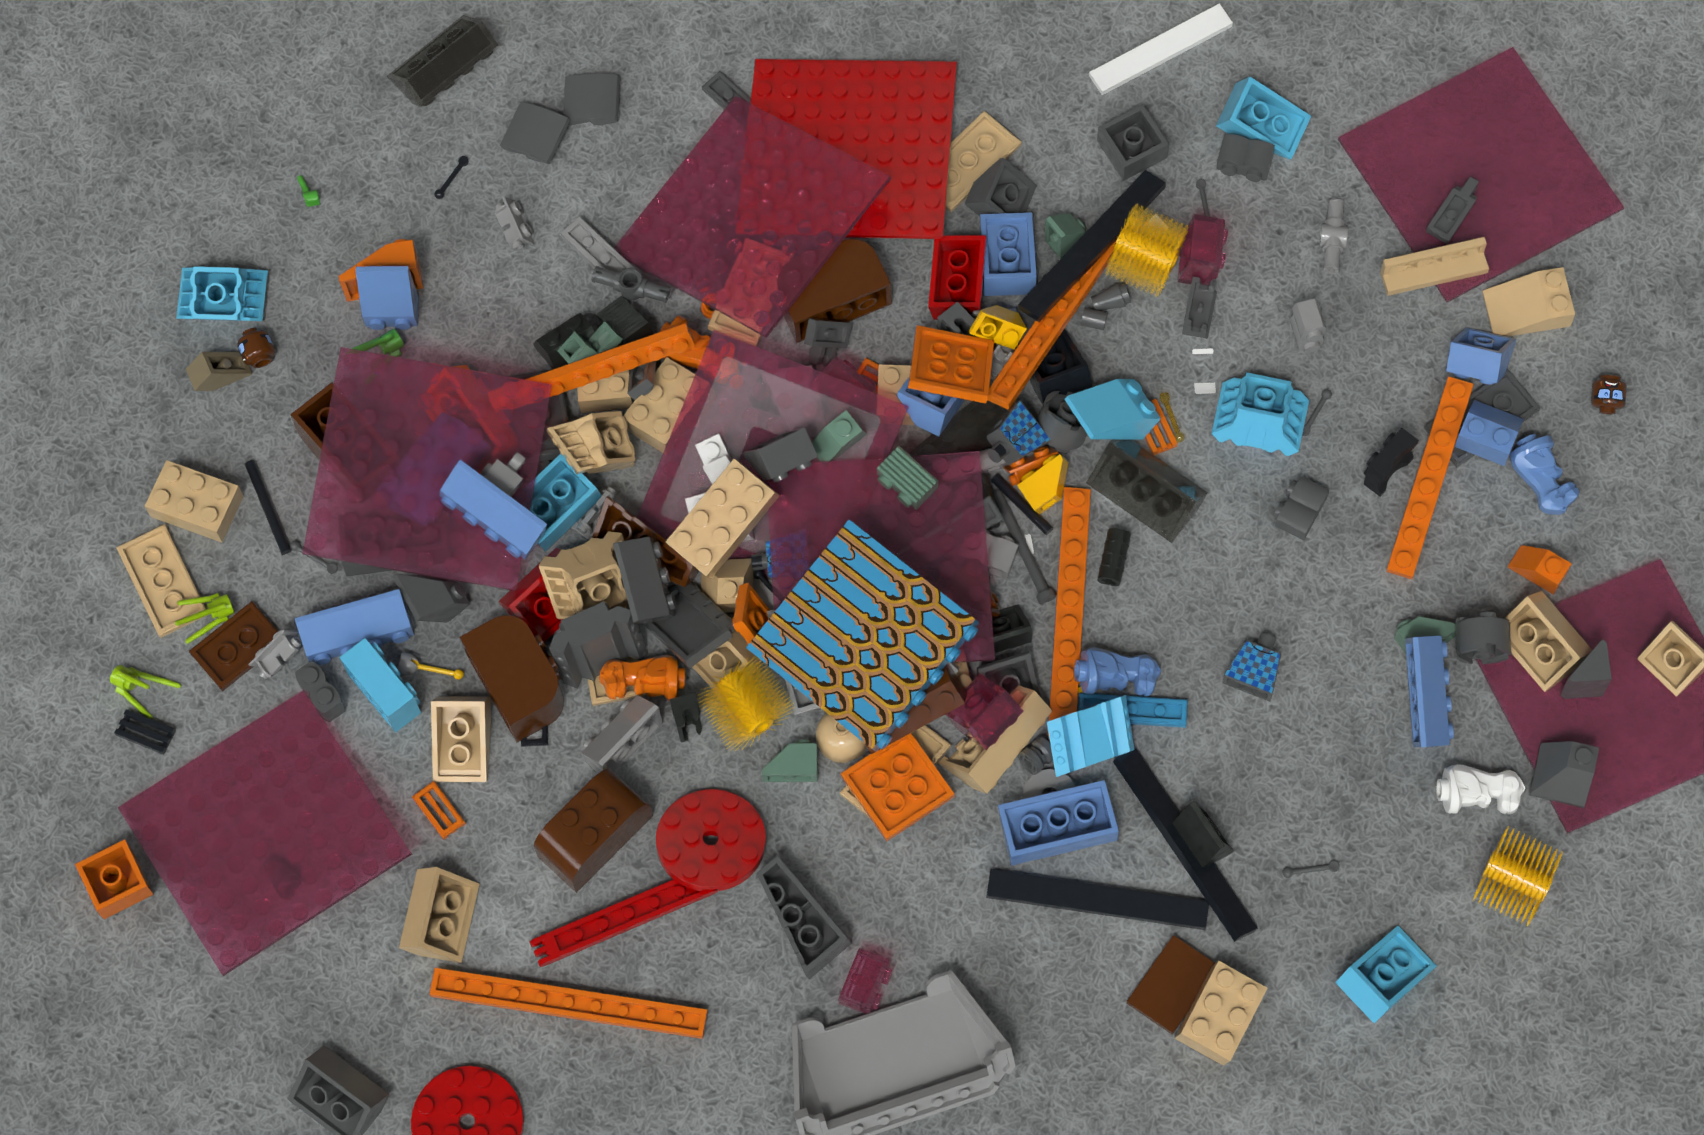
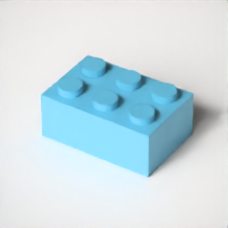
(561, 499)
(381, 684)

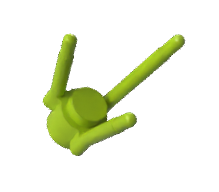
(219, 607)
(127, 679)

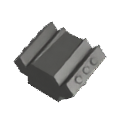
(592, 639)

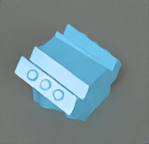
(222, 294)
(1261, 414)
(1090, 735)

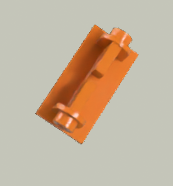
(1028, 464)

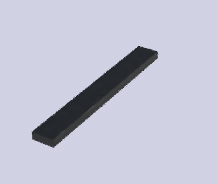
(1090, 247)
(1163, 813)
(1097, 899)

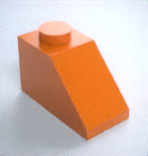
(1540, 567)

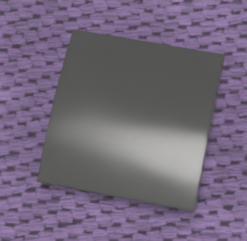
(591, 98)
(535, 132)

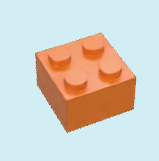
(114, 879)

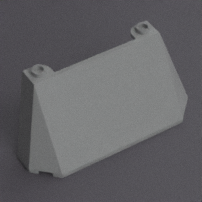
(896, 1063)

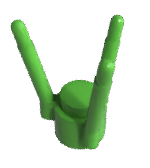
(388, 343)

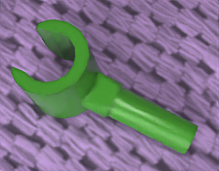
(311, 197)

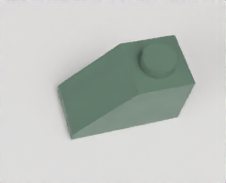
(1063, 232)
(837, 437)
(1423, 627)
(793, 764)

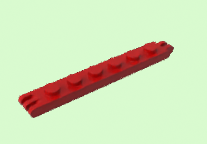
(615, 920)

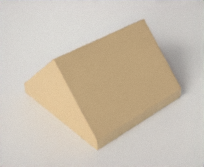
(1674, 658)

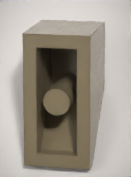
(216, 370)

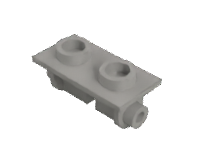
(511, 214)
(586, 524)
(284, 644)

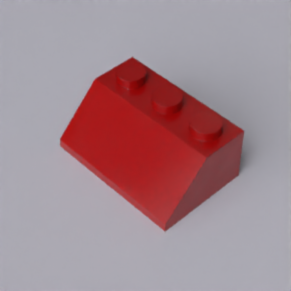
(957, 273)
(533, 603)

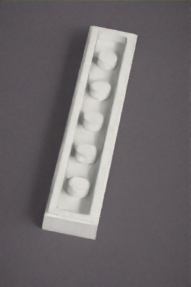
(1160, 49)

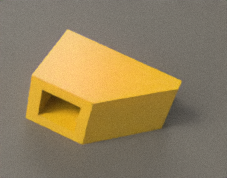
(999, 325)
(1045, 485)

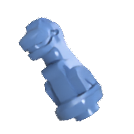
(1538, 468)
(1109, 670)

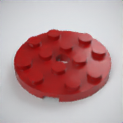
(706, 814)
(466, 1092)

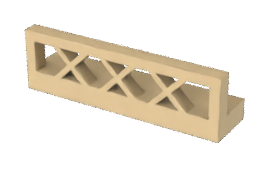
(1434, 266)

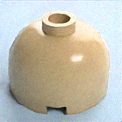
(837, 742)

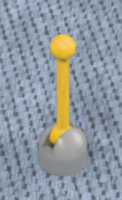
(409, 664)

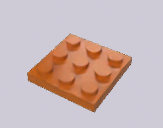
(951, 364)
(897, 786)

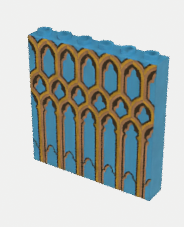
(863, 636)

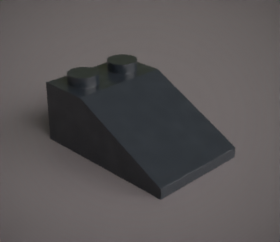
(1061, 370)

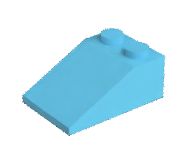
(1264, 116)
(1114, 410)
(1385, 974)

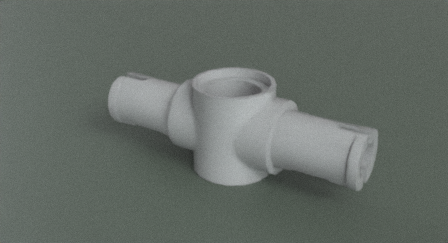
(1333, 236)

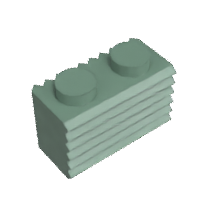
(906, 478)

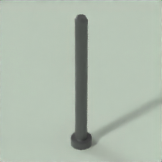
(1045, 594)

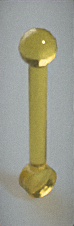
(1164, 398)

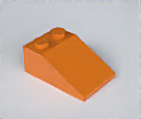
(399, 253)

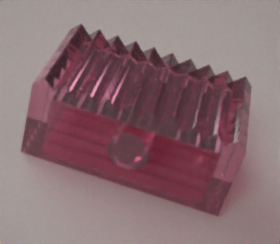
(865, 982)

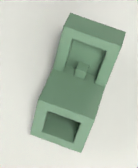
(579, 348)

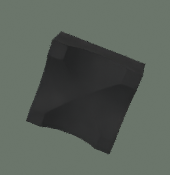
(1393, 457)

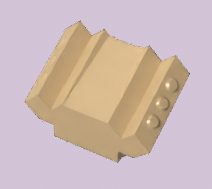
(595, 443)
(584, 576)

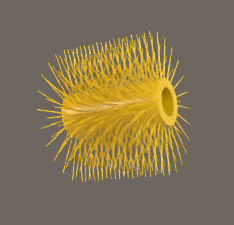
(1146, 250)
(745, 703)
(1518, 876)

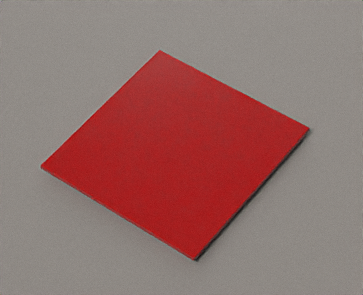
(881, 114)

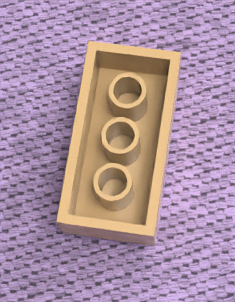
(722, 518)

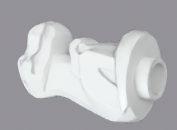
(1470, 786)

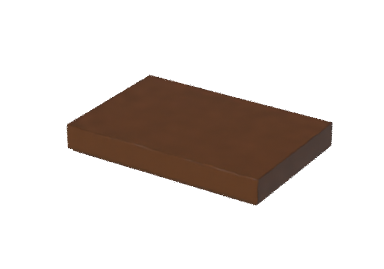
(233, 646)
(1171, 985)

